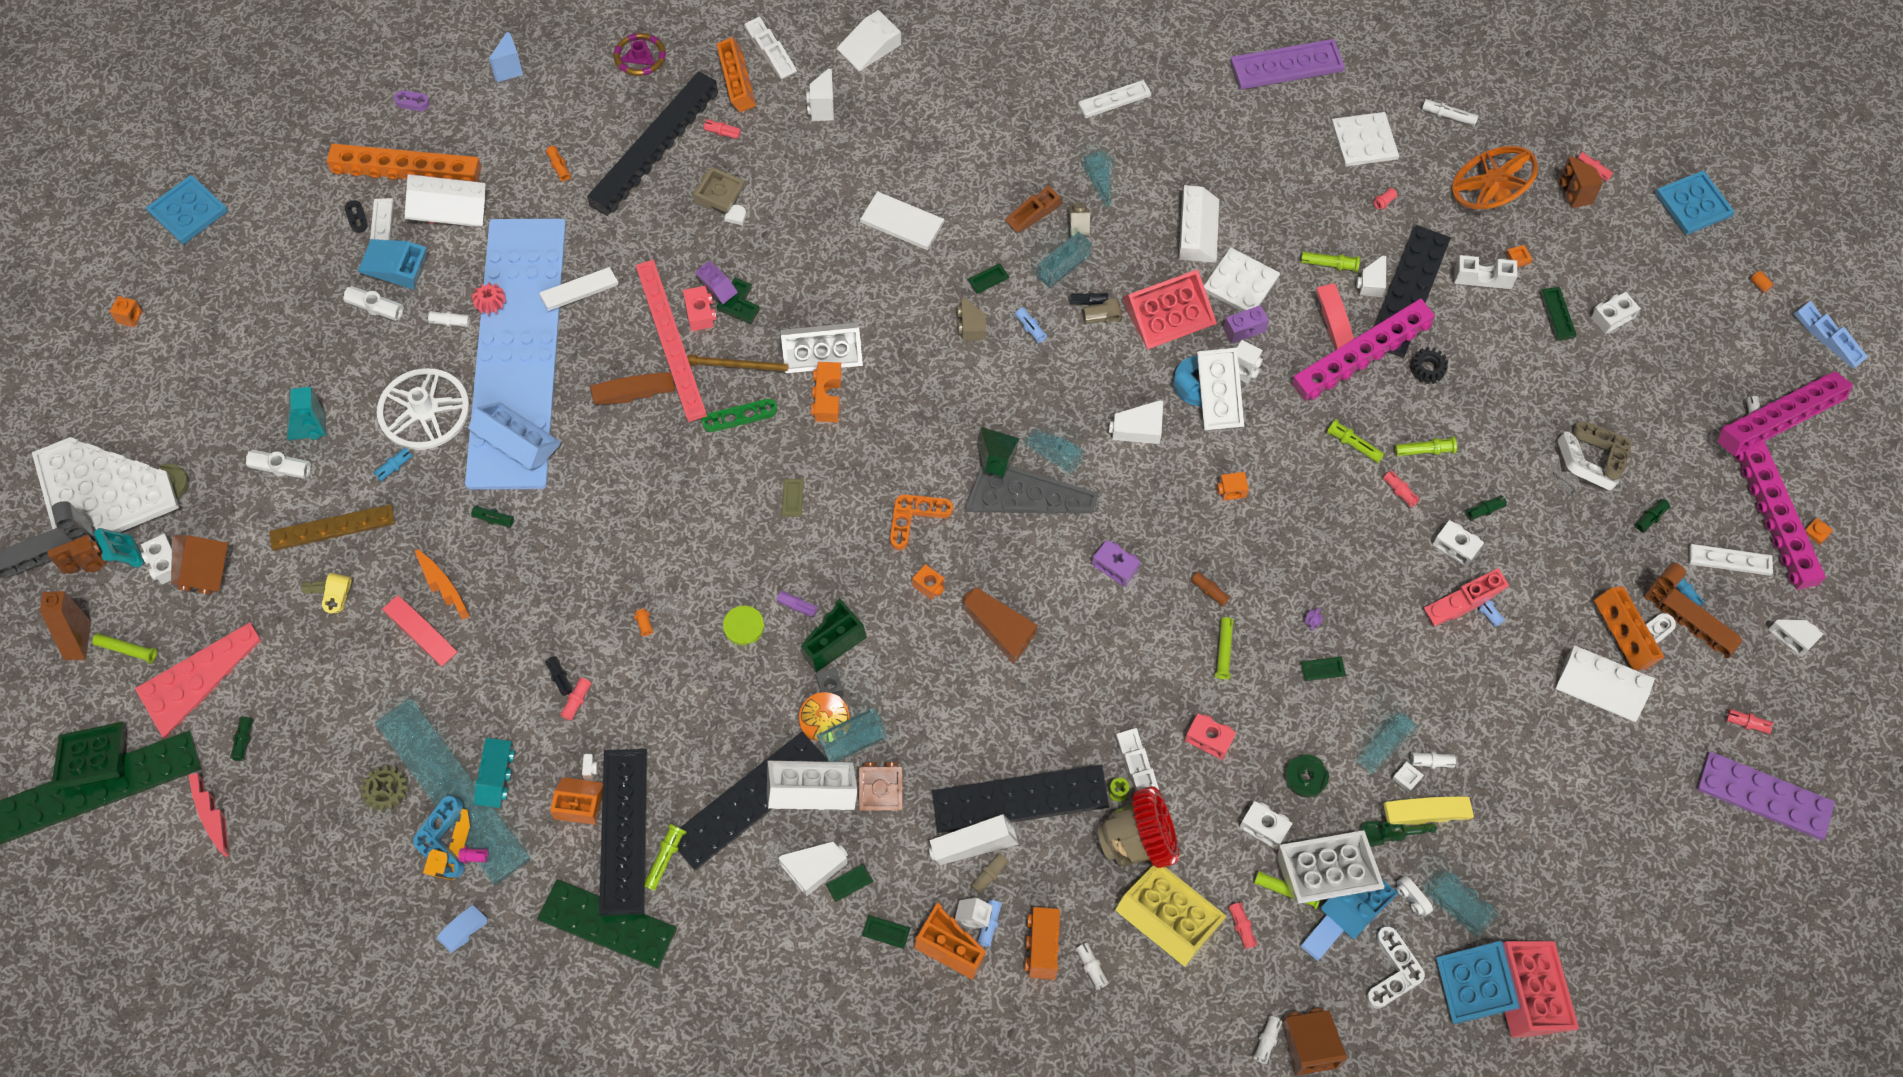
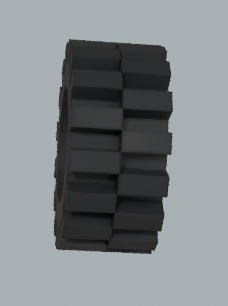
(1428, 375)

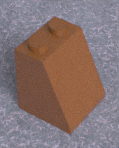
(197, 563)
(1313, 1042)

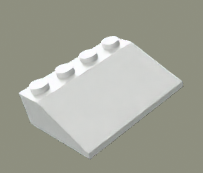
(1329, 867)

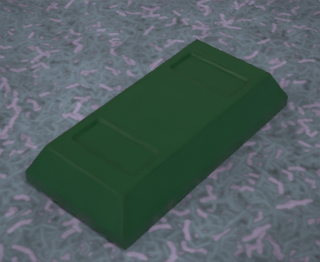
(988, 278)
(1323, 668)
(849, 882)
(886, 932)

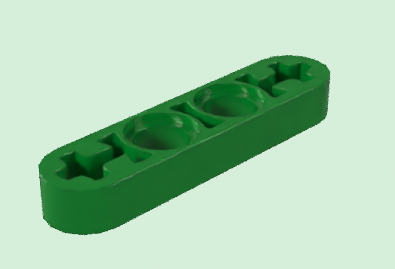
(738, 412)

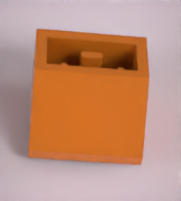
(577, 801)

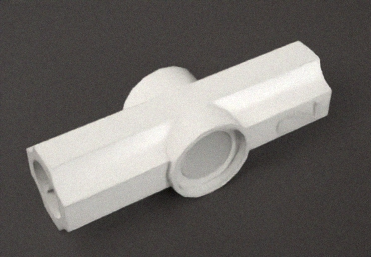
(366, 299)
(268, 462)

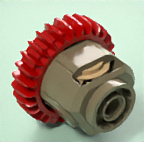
(1141, 832)

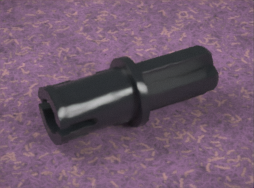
(1090, 298)
(558, 675)

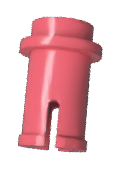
(1381, 201)

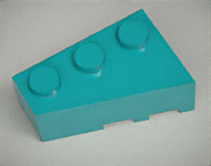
(305, 415)
(493, 773)

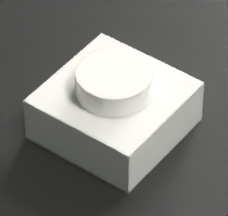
(590, 767)
(1407, 777)

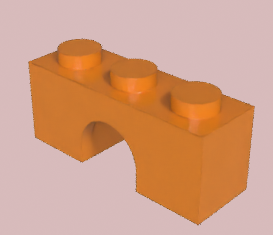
(827, 376)

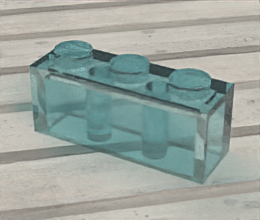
(1064, 260)
(852, 736)
(1462, 903)

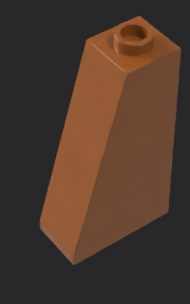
(1000, 623)
(66, 624)

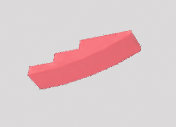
(1334, 315)
(419, 630)
(212, 819)

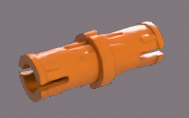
(558, 163)

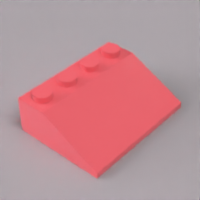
(1170, 309)
(1540, 990)

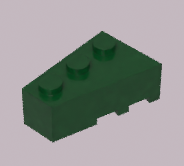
(833, 637)

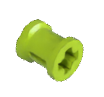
(1119, 783)

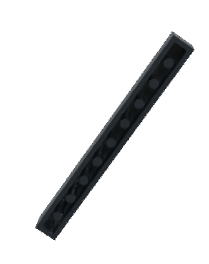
(652, 144)

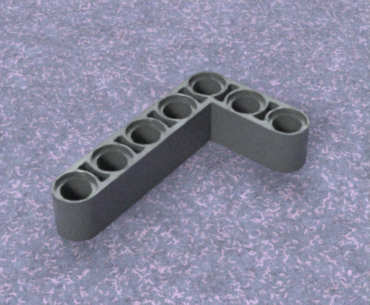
(32, 552)

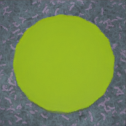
(743, 625)

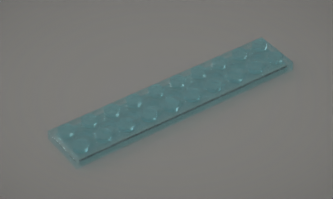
(443, 776)

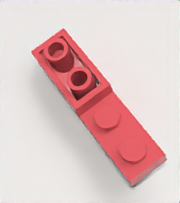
(1467, 598)

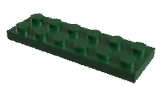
(629, 935)

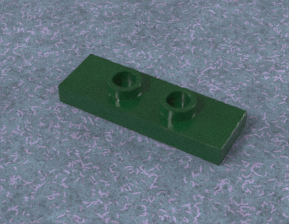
(1558, 313)

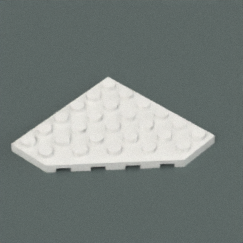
(102, 485)

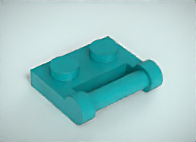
(123, 543)

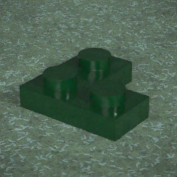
(737, 305)

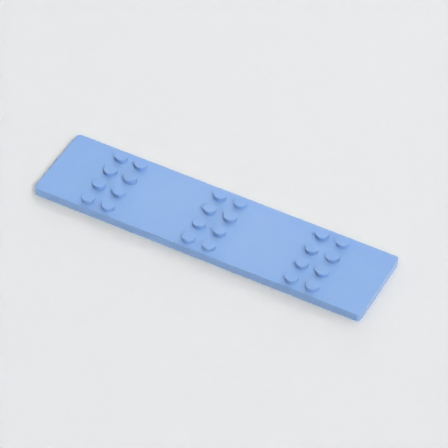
(517, 344)

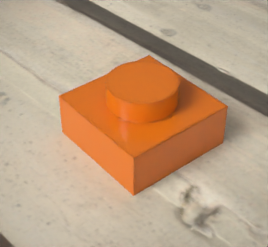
(1520, 255)
(1818, 531)

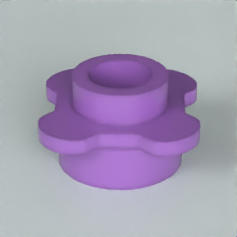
(1314, 618)

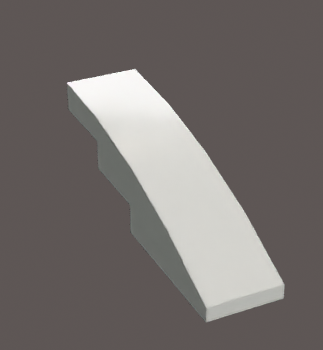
(770, 48)
(1136, 760)

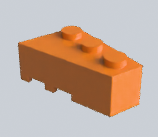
(1043, 943)
(949, 944)

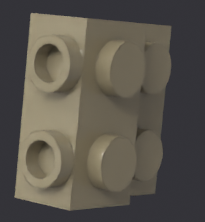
(718, 190)

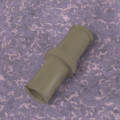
(989, 873)

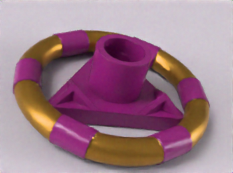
(639, 54)

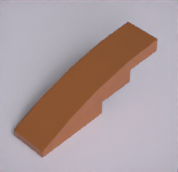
(628, 388)

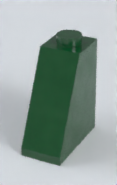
(996, 451)

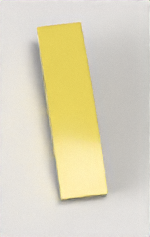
(1428, 810)

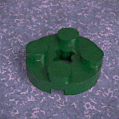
(1317, 771)

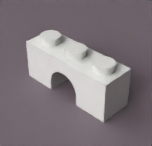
(1500, 275)

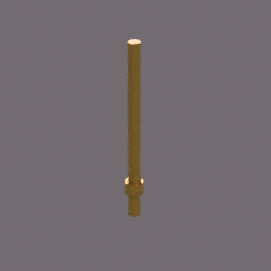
(694, 360)

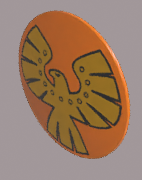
(822, 713)

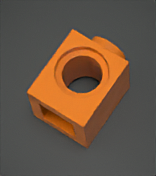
(126, 311)
(1233, 486)
(925, 575)

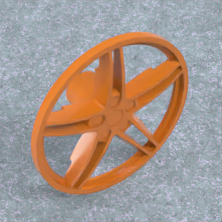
(1497, 181)

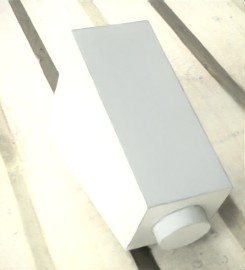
(1138, 424)
(814, 865)

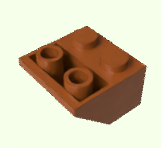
(1580, 182)

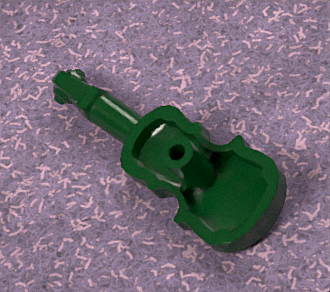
(1379, 833)

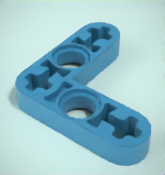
(434, 835)

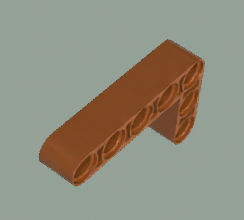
(1690, 614)

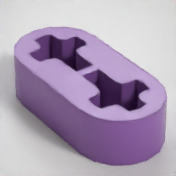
(411, 100)

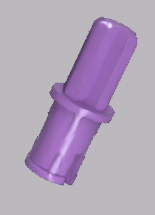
(797, 603)

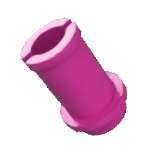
(473, 855)

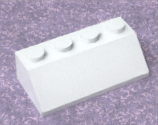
(444, 200)
(1198, 225)
(828, 343)
(1604, 683)
(811, 785)

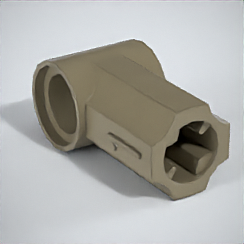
(1108, 312)

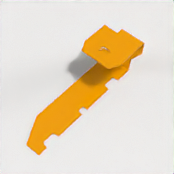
(459, 835)

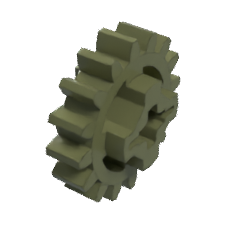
(389, 779)

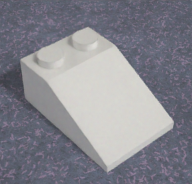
(870, 41)

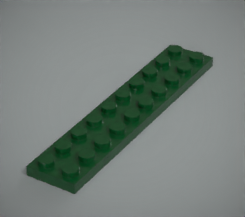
(139, 771)

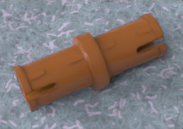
(1210, 588)

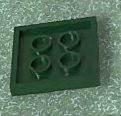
(88, 755)

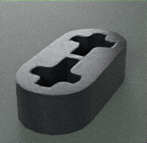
(353, 217)

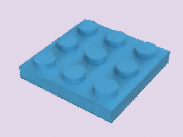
(1694, 202)
(186, 209)
(1478, 982)

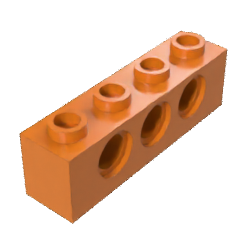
(736, 74)
(1638, 633)

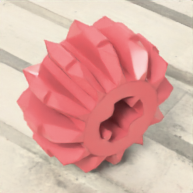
(488, 298)

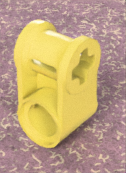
(336, 590)

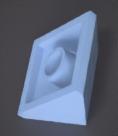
(505, 60)

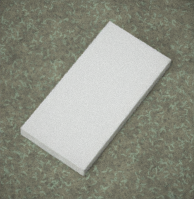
(902, 220)
(1220, 389)

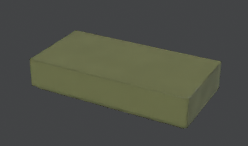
(792, 497)

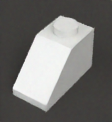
(1373, 279)
(1796, 634)

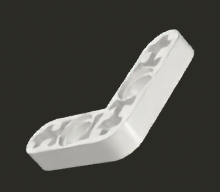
(1579, 466)
(1401, 976)

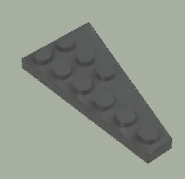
(1028, 493)

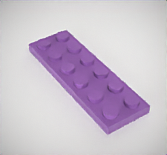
(1287, 64)
(1766, 795)

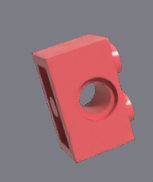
(695, 299)
(1215, 746)

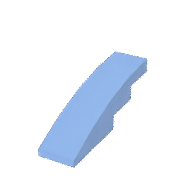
(1829, 334)

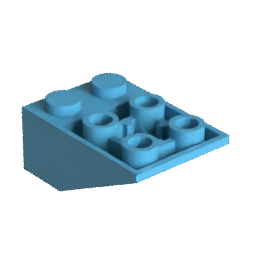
(394, 261)
(1358, 910)

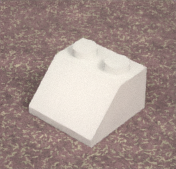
(821, 98)

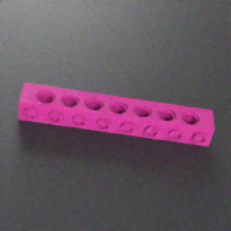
(1416, 312)
(1784, 413)
(1787, 520)

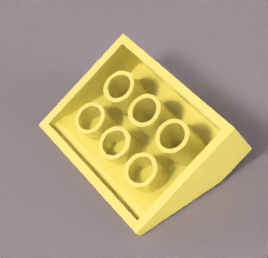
(1170, 913)

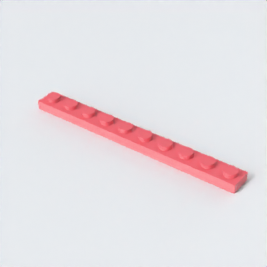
(671, 341)

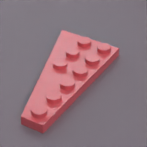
(184, 686)

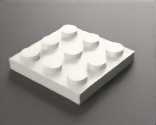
(1365, 139)
(1241, 281)

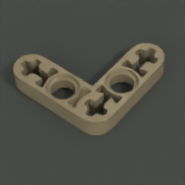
(1619, 447)

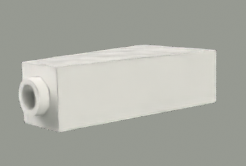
(974, 840)

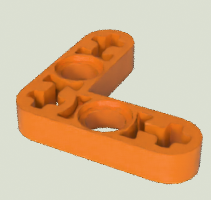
(907, 512)

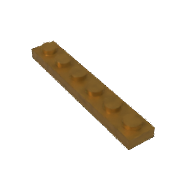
(331, 527)

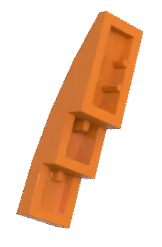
(439, 581)

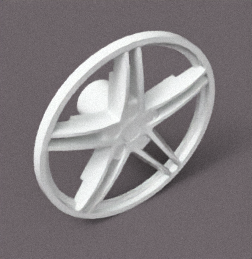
(423, 407)

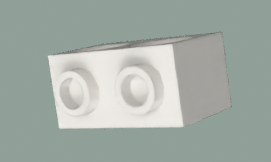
(1615, 312)
(160, 560)

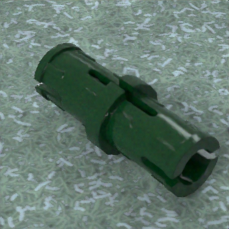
(1486, 508)
(1652, 515)
(504, 520)
(241, 739)

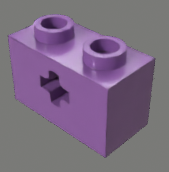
(716, 282)
(1246, 324)
(1106, 560)

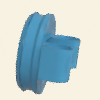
(1185, 383)

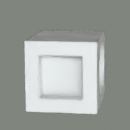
(973, 913)

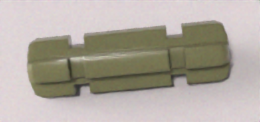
(316, 587)

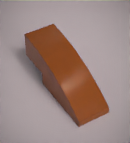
(1034, 209)

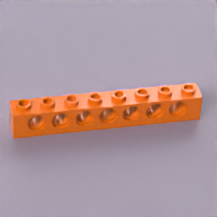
(400, 163)

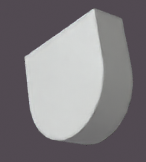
(736, 215)

